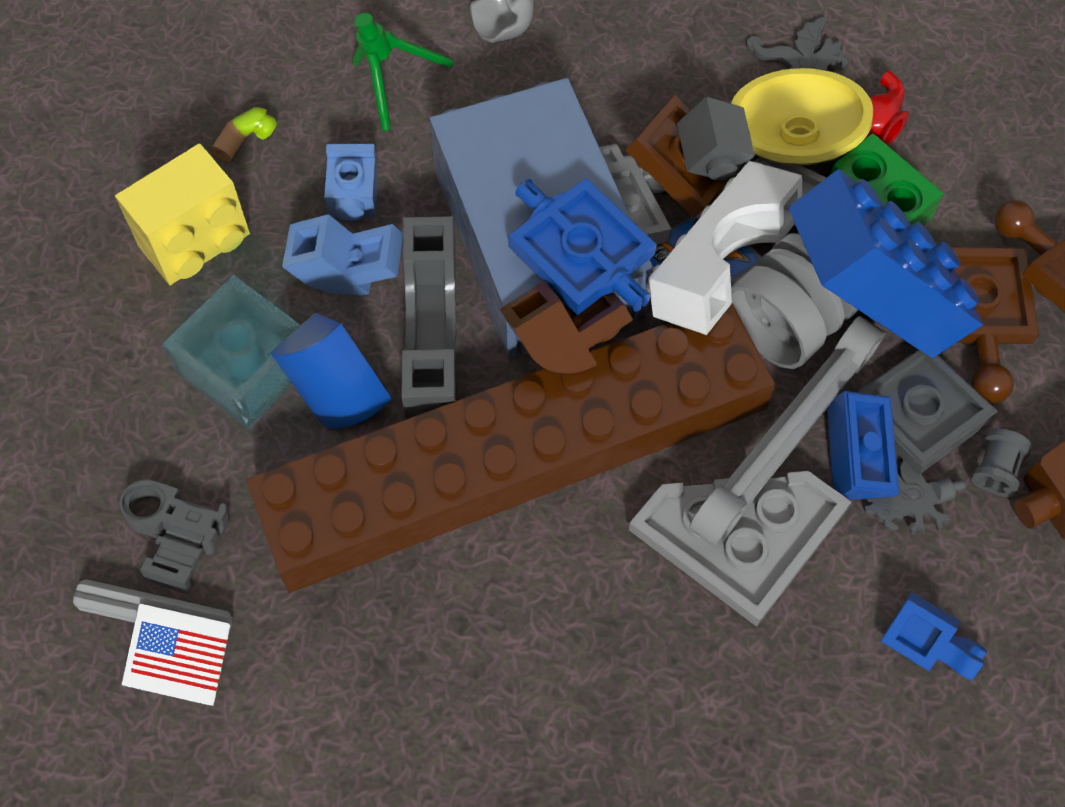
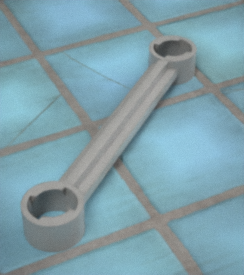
(729, 502)

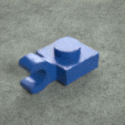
(927, 634)

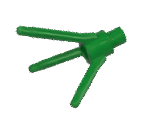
(376, 47)

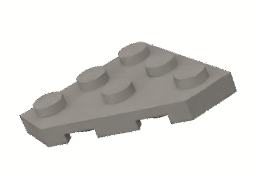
(761, 551)

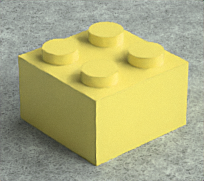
(184, 214)

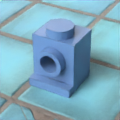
(351, 181)

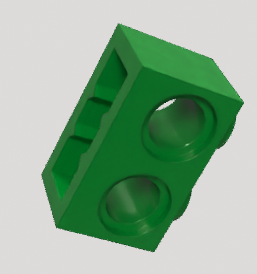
(891, 179)

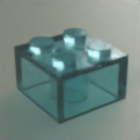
(228, 350)

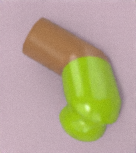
(239, 128)

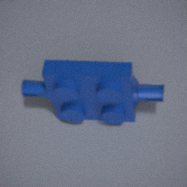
(581, 245)

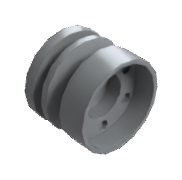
(787, 305)

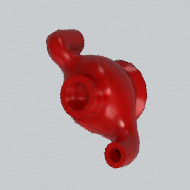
(887, 114)

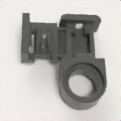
(178, 530)

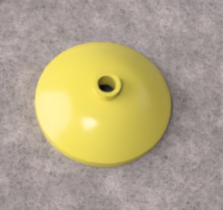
(805, 115)

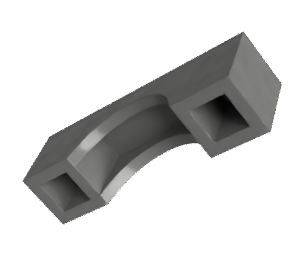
(430, 302)

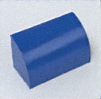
(330, 373)

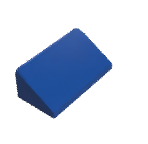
(862, 446)

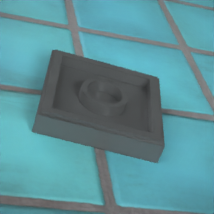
(930, 408)

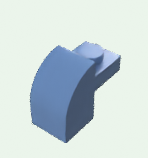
(341, 262)

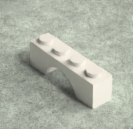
(694, 280)

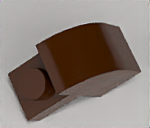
(559, 336)

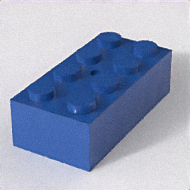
(885, 264)

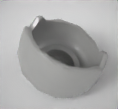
(501, 18)

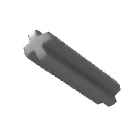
(124, 603)

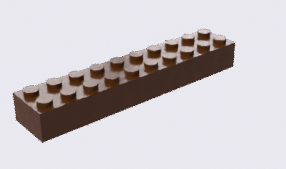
(505, 447)

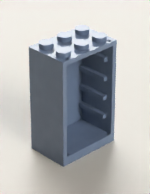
(487, 154)

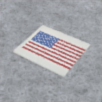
(176, 654)

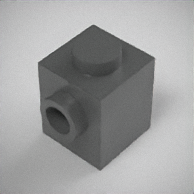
(715, 139)

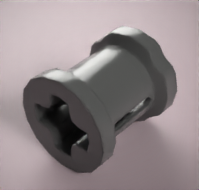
(1001, 462)

